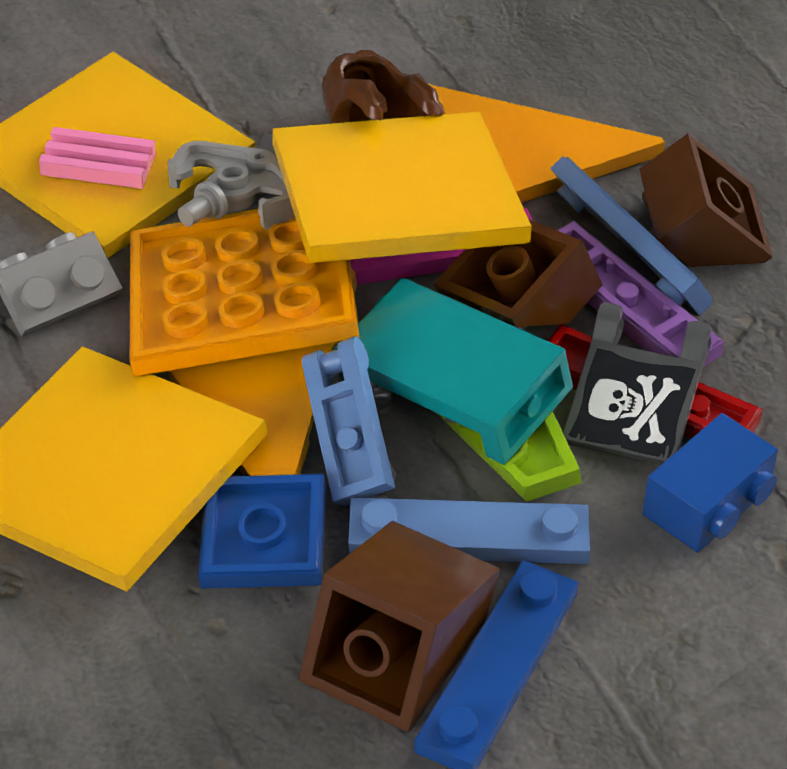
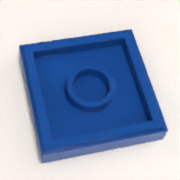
(264, 532)

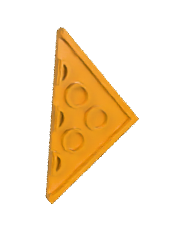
(536, 139)
(271, 389)

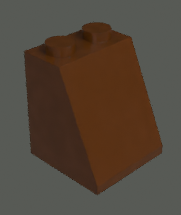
(395, 622)

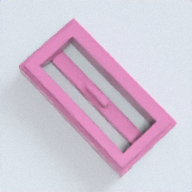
(97, 157)

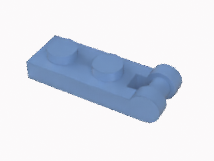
(347, 422)

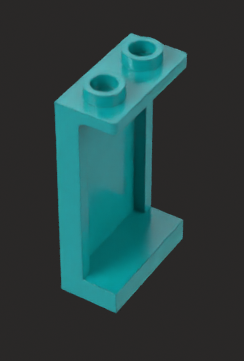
(464, 365)

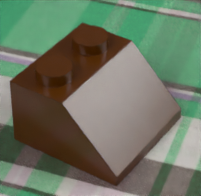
(703, 207)
(525, 282)

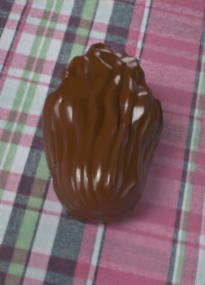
(372, 88)

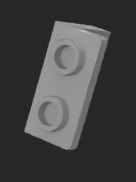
(56, 282)

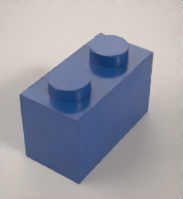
(710, 483)

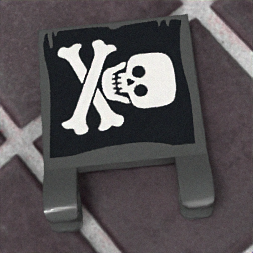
(632, 397)

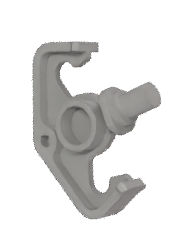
(234, 185)

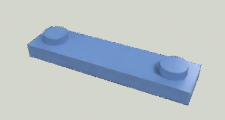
(675, 278)
(483, 528)

